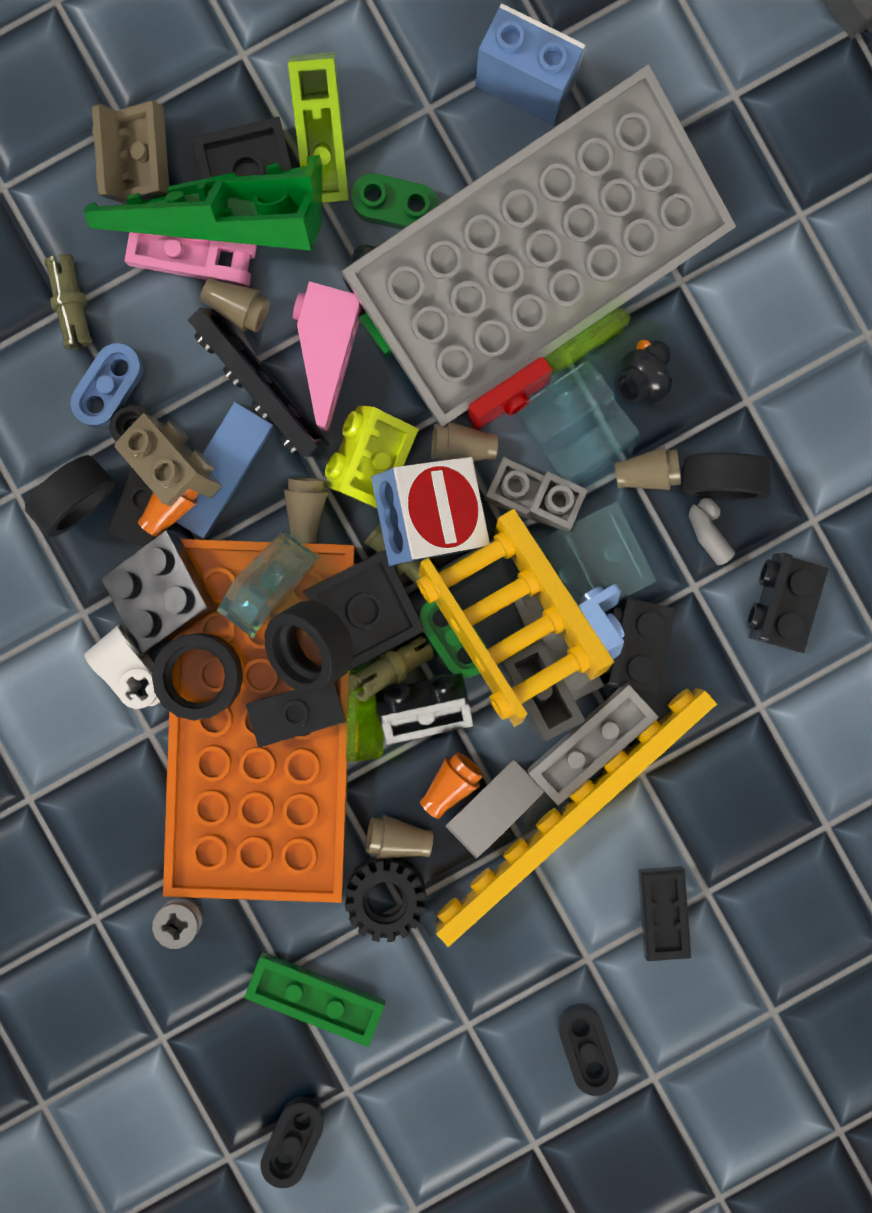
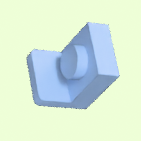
(607, 627)

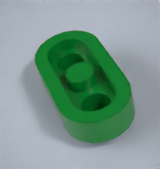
(393, 204)
(446, 642)

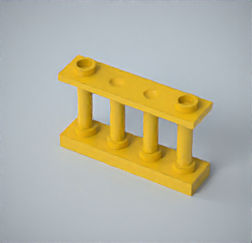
(535, 578)

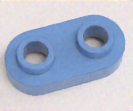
(103, 383)

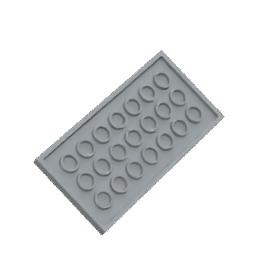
(541, 246)

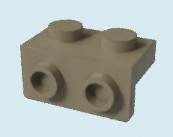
(130, 151)
(165, 461)

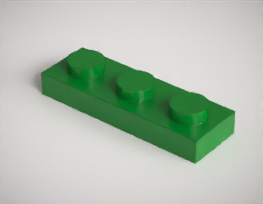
(315, 999)

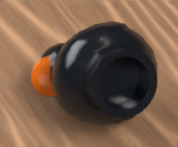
(644, 373)

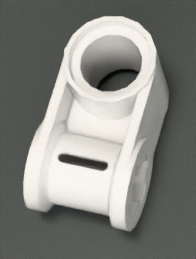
(122, 667)

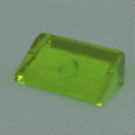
(588, 340)
(364, 730)

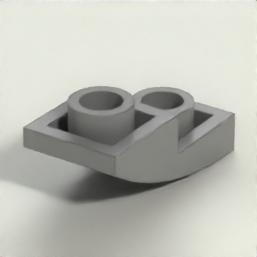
(535, 496)
(495, 809)

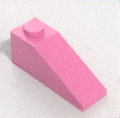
(327, 335)

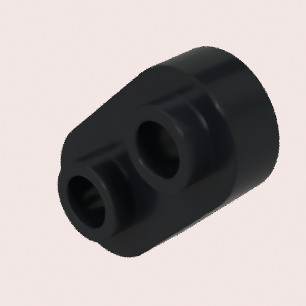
(588, 1047)
(293, 1139)

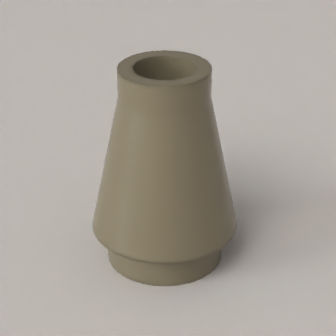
(236, 303)
(460, 441)
(650, 470)
(305, 506)
(397, 839)

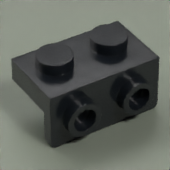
(423, 708)

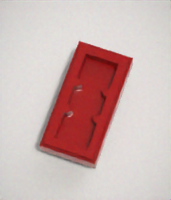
(510, 395)

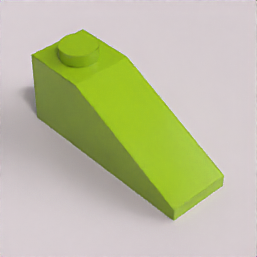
(320, 119)

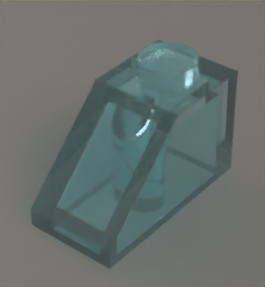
(266, 583)

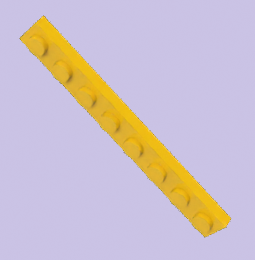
(560, 825)

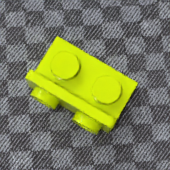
(369, 447)

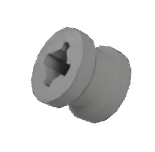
(184, 915)

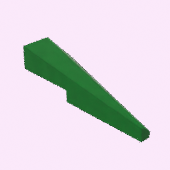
(254, 209)

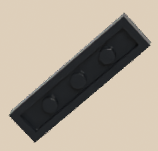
(248, 372)

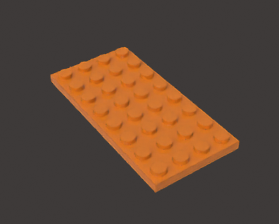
(240, 813)

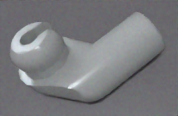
(707, 533)

